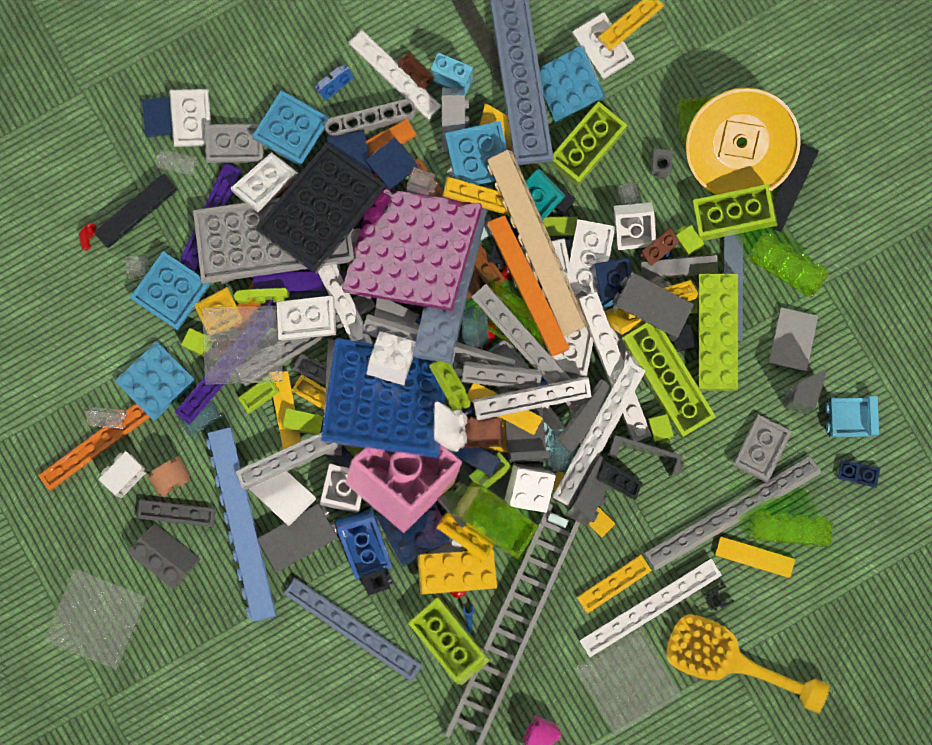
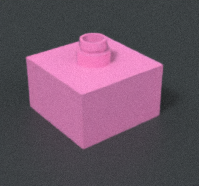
(402, 483)

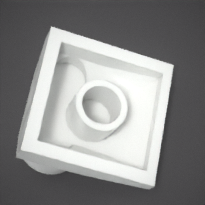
(450, 427)

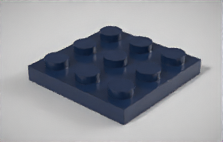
(418, 539)

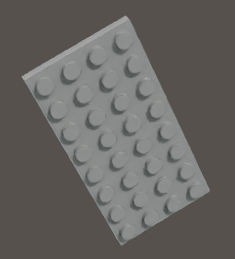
(234, 250)

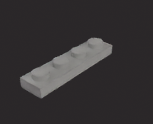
(501, 375)

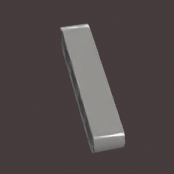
(377, 112)

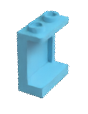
(451, 73)
(852, 417)

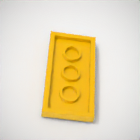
(456, 572)

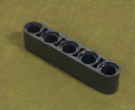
(793, 184)
(135, 210)

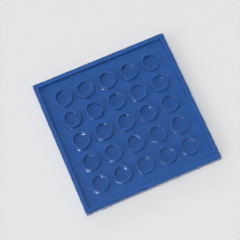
(377, 411)

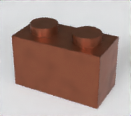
(483, 432)

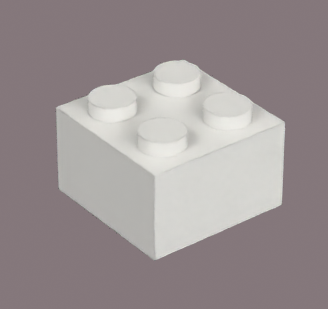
(634, 225)
(391, 358)
(122, 474)
(530, 487)
(337, 493)

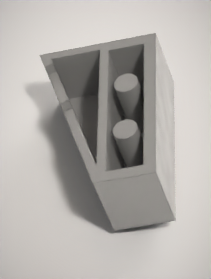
(453, 112)
(395, 313)

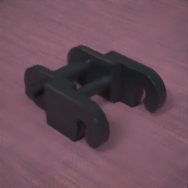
(722, 604)

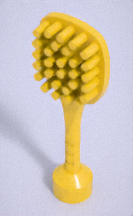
(712, 652)

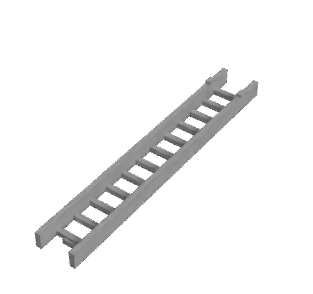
(539, 606)

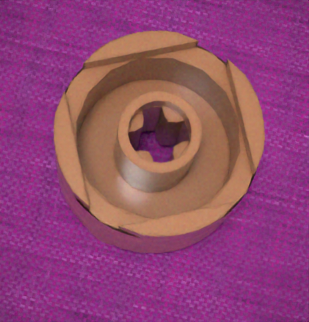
(168, 476)

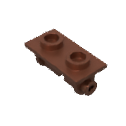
(416, 70)
(659, 247)

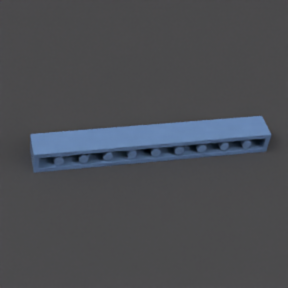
(242, 526)

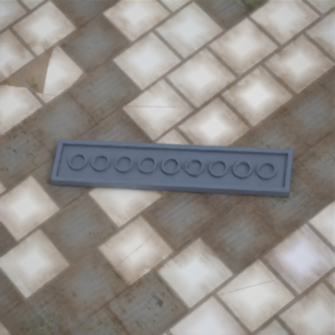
(521, 81)
(441, 327)

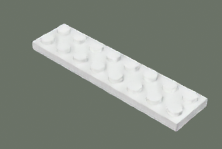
(590, 246)

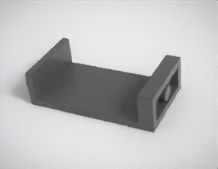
(653, 305)
(620, 441)
(523, 445)
(293, 542)

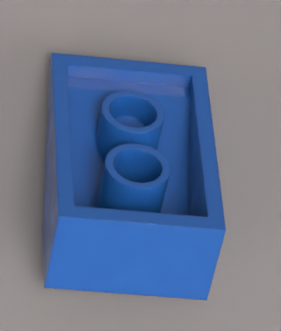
(363, 543)

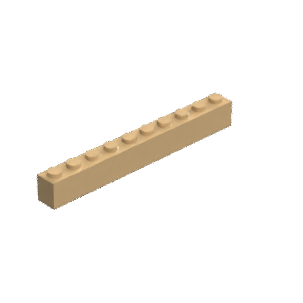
(537, 242)

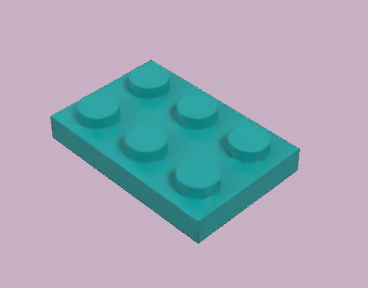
(544, 193)

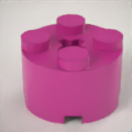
(541, 732)

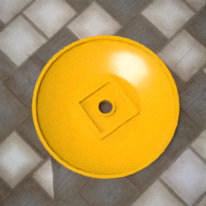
(769, 147)

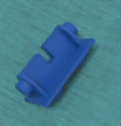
(340, 77)

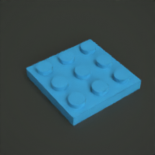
(570, 84)
(290, 128)
(472, 148)
(170, 291)
(155, 381)

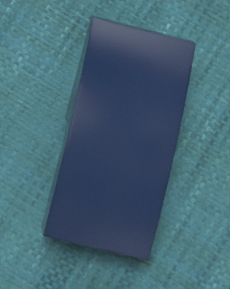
(859, 474)

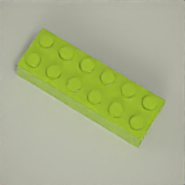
(718, 332)
(668, 378)

